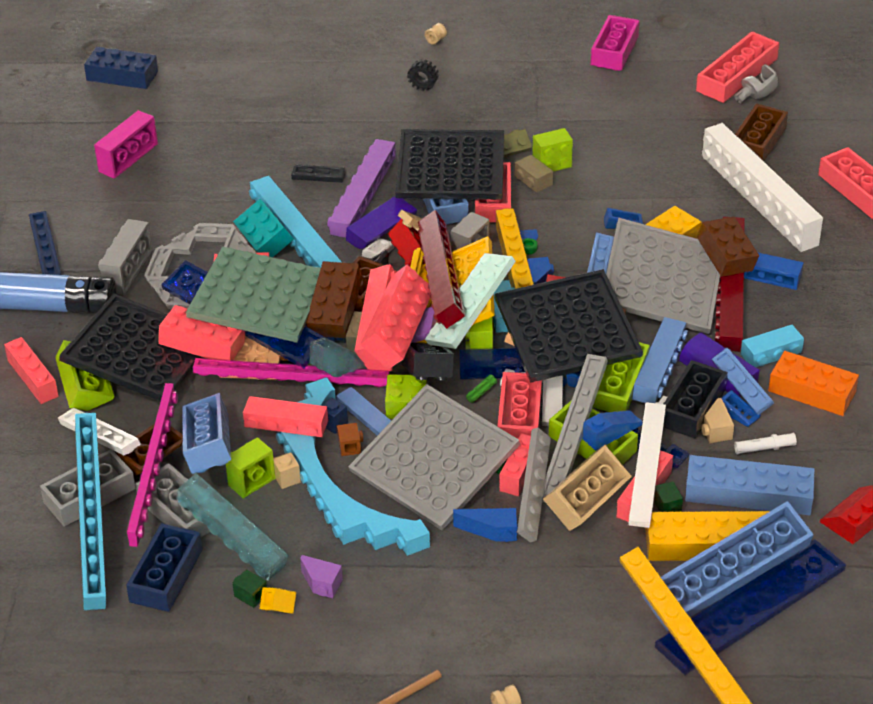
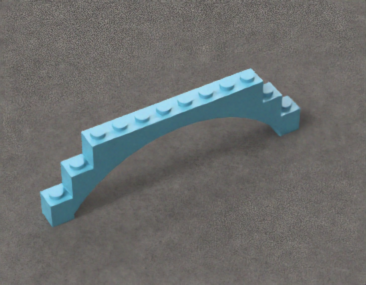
(348, 517)

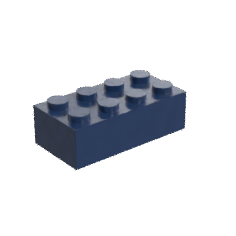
(121, 67)
(164, 567)

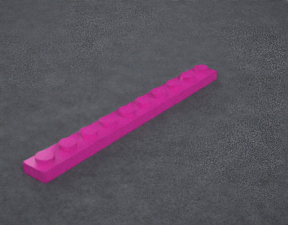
(286, 371)
(151, 466)

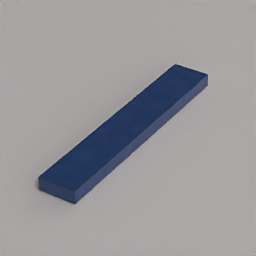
(44, 243)

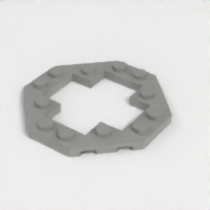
(184, 244)

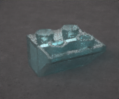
(333, 357)

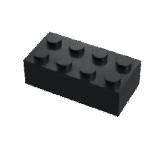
(428, 361)
(693, 397)

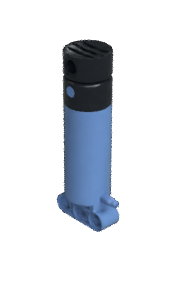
(55, 292)

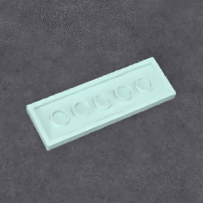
(475, 295)

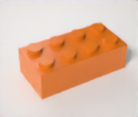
(813, 383)

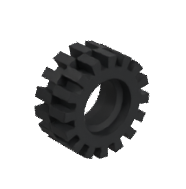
(426, 68)

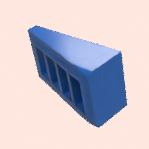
(612, 215)
(732, 402)

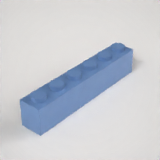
(660, 361)

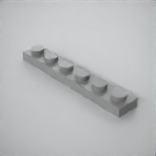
(534, 485)

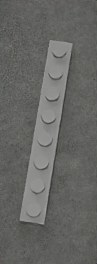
(573, 425)

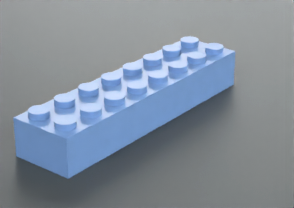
(737, 559)

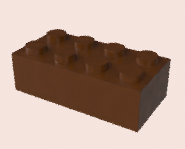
(762, 129)
(334, 299)

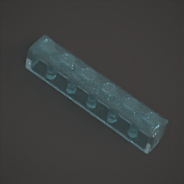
(231, 527)

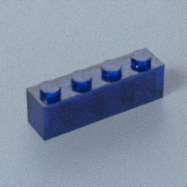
(486, 362)

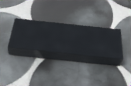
(318, 173)

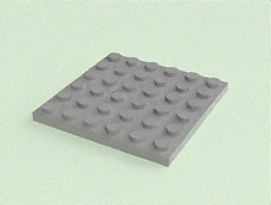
(662, 275)
(434, 456)

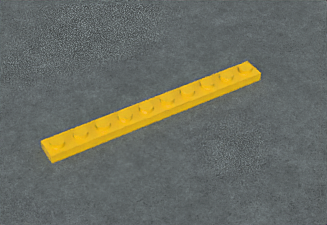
(683, 628)

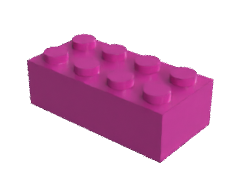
(614, 42)
(126, 144)

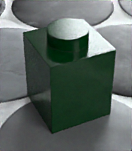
(668, 498)
(249, 588)

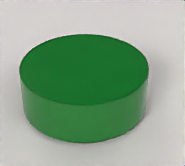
(530, 246)

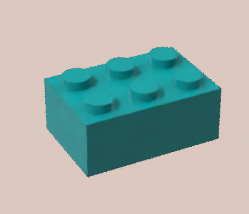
(263, 229)

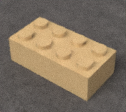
(587, 488)

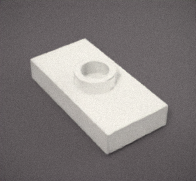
(377, 247)

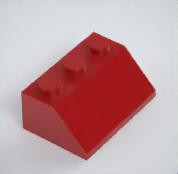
(405, 240)
(852, 516)

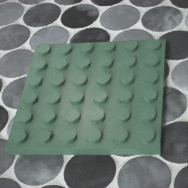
(256, 294)

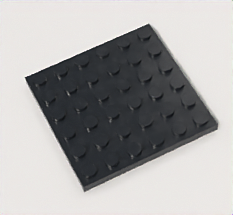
(450, 164)
(565, 321)
(126, 350)

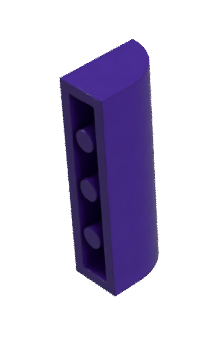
(377, 222)
(703, 349)

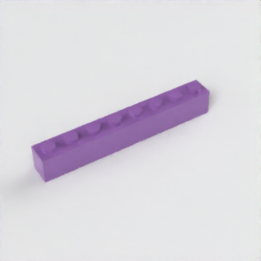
(362, 187)

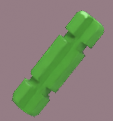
(481, 388)

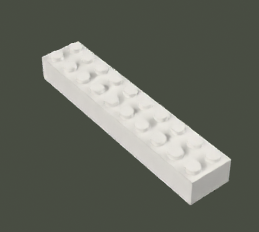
(762, 187)

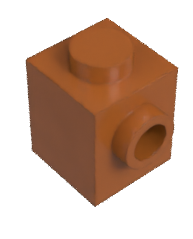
(349, 439)

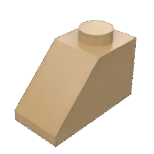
(718, 423)
(286, 470)

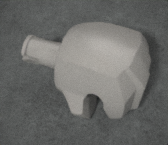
(756, 88)

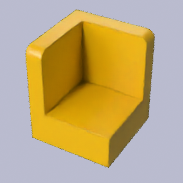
(277, 600)

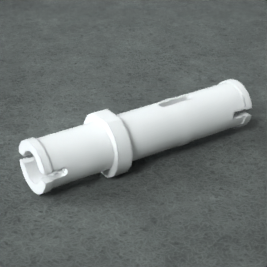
(773, 442)

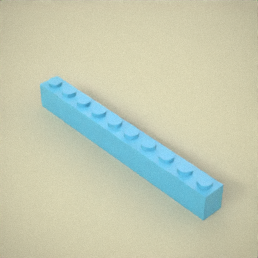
(306, 239)
(90, 512)

